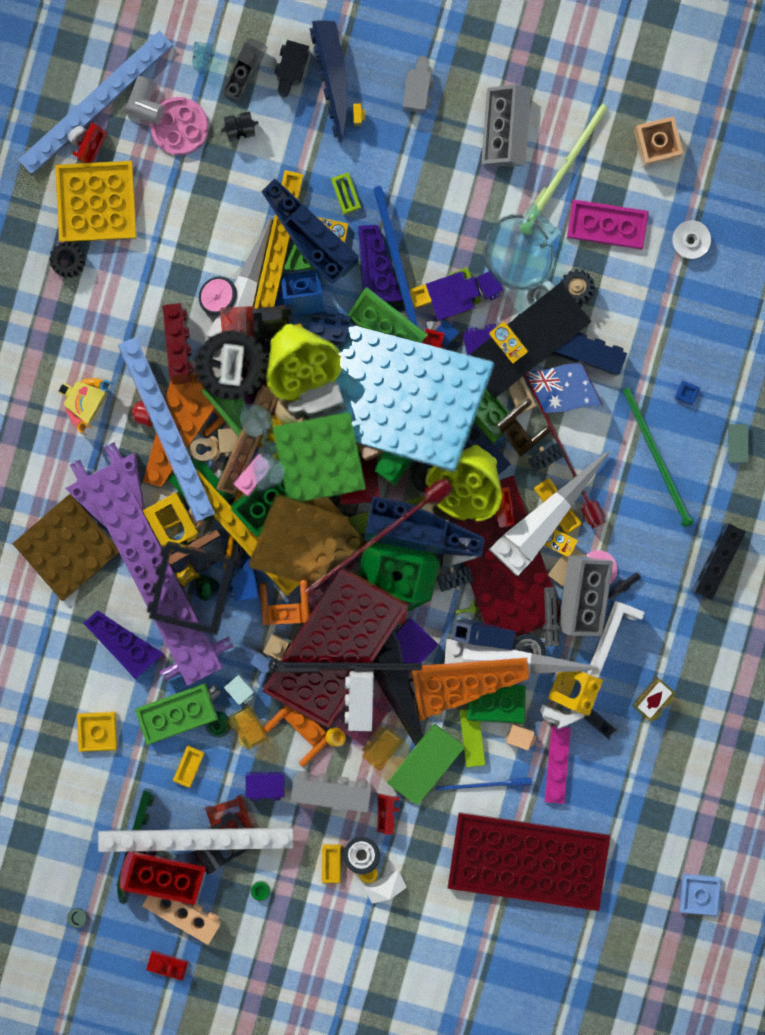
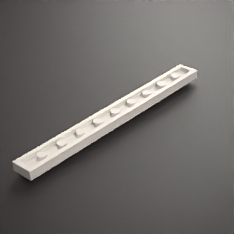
(195, 839)

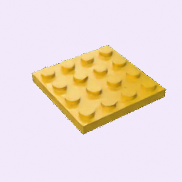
(95, 201)

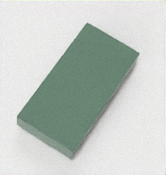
(737, 443)

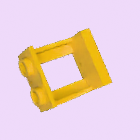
(176, 502)
(563, 687)

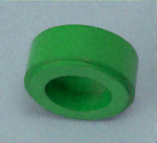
(260, 890)

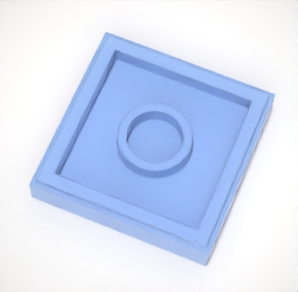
(700, 894)

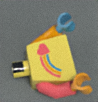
(84, 400)

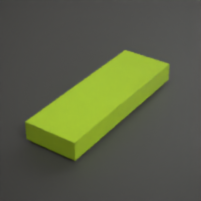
(472, 741)

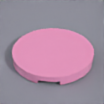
(181, 127)

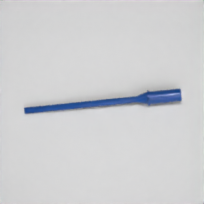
(512, 782)

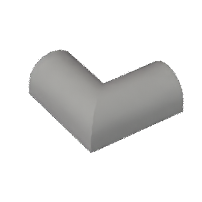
(140, 104)

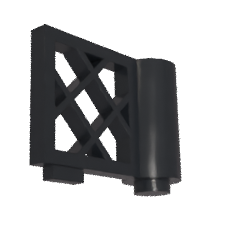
(213, 859)

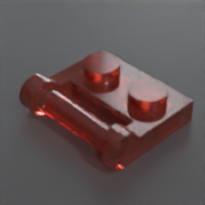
(232, 319)
(242, 814)

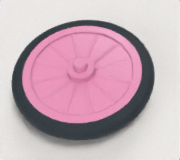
(217, 294)

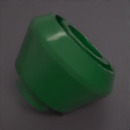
(207, 587)
(224, 726)

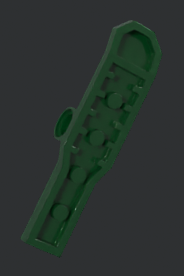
(141, 819)

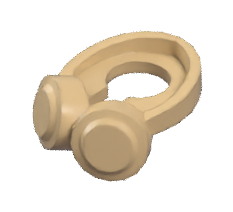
(211, 442)

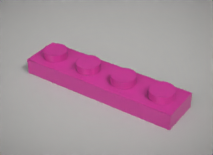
(557, 764)

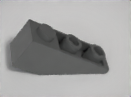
(244, 69)

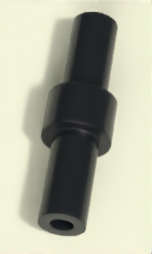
(623, 586)

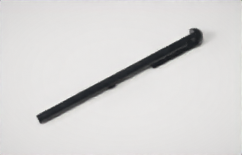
(314, 667)

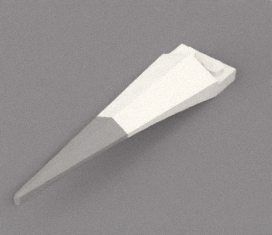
(245, 284)
(528, 536)
(462, 652)

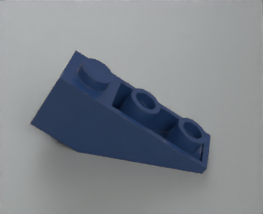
(482, 634)

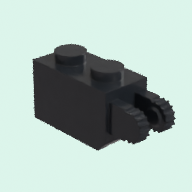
(291, 67)

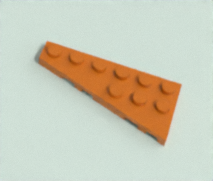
(189, 412)
(456, 684)

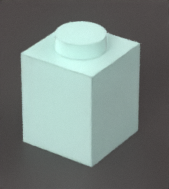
(240, 690)

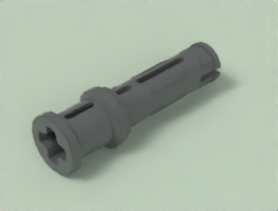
(551, 627)

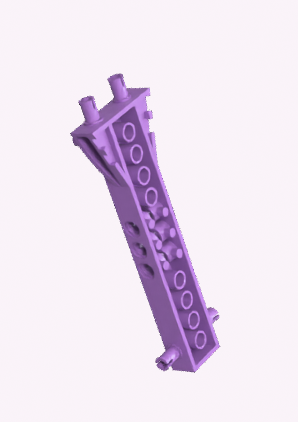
(118, 503)

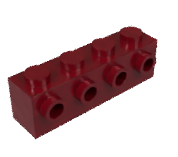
(176, 343)

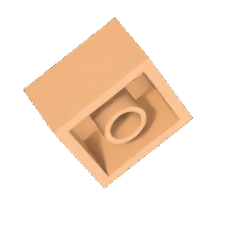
(658, 141)

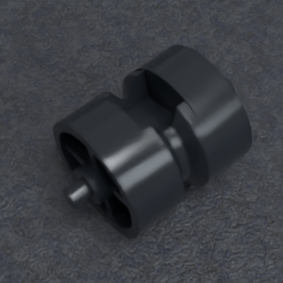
(239, 126)

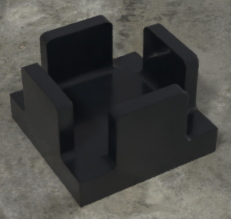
(269, 322)

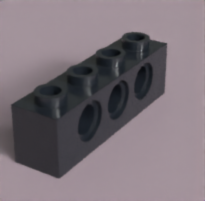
(718, 561)

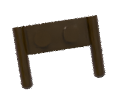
(516, 434)

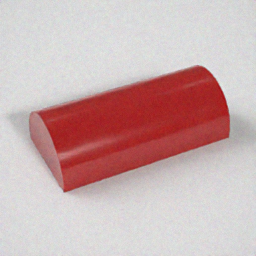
(161, 877)

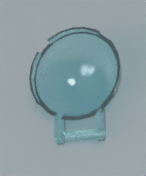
(520, 251)

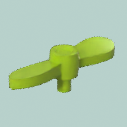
(473, 609)

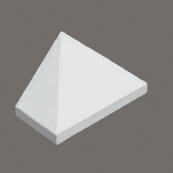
(231, 365)
(385, 887)

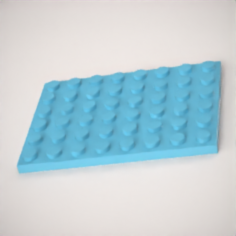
(410, 395)

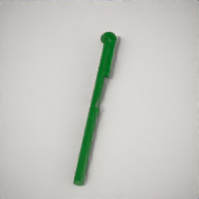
(686, 520)

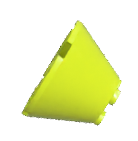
(300, 362)
(474, 485)

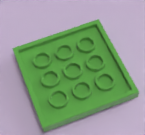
(319, 457)

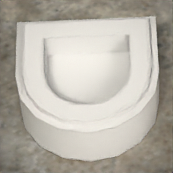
(76, 135)

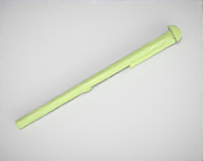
(545, 194)

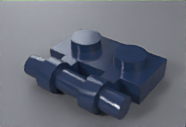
(334, 334)

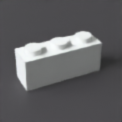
(359, 700)

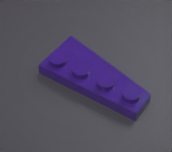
(375, 265)
(125, 646)

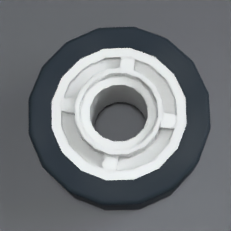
(351, 851)

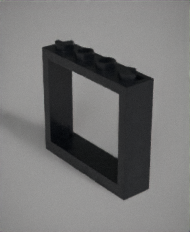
(222, 596)

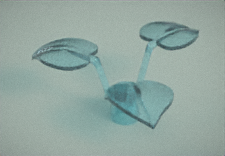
(266, 471)

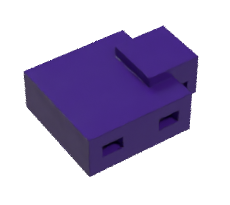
(453, 295)
(415, 642)

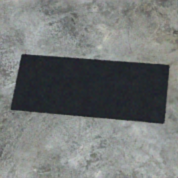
(540, 330)

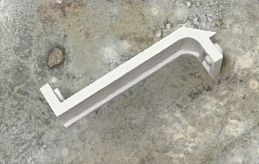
(618, 610)

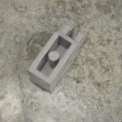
(417, 87)
(319, 402)

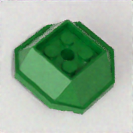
(418, 571)

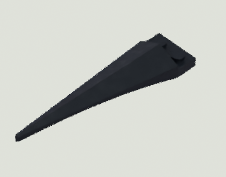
(397, 687)

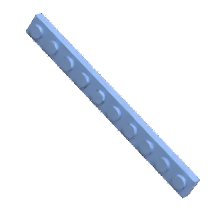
(96, 101)
(166, 429)

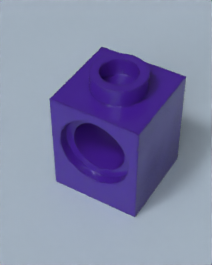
(489, 286)

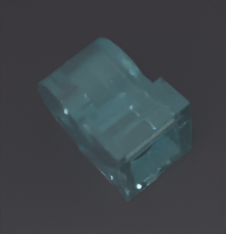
(200, 56)

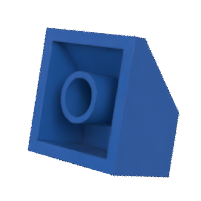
(303, 292)
(245, 584)

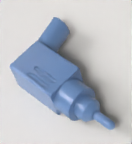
(259, 661)

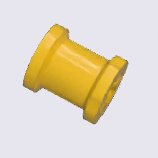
(187, 575)

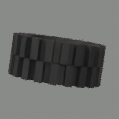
(254, 359)

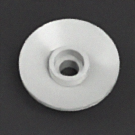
(700, 235)

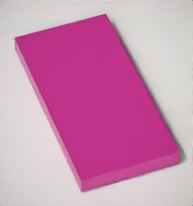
(607, 224)

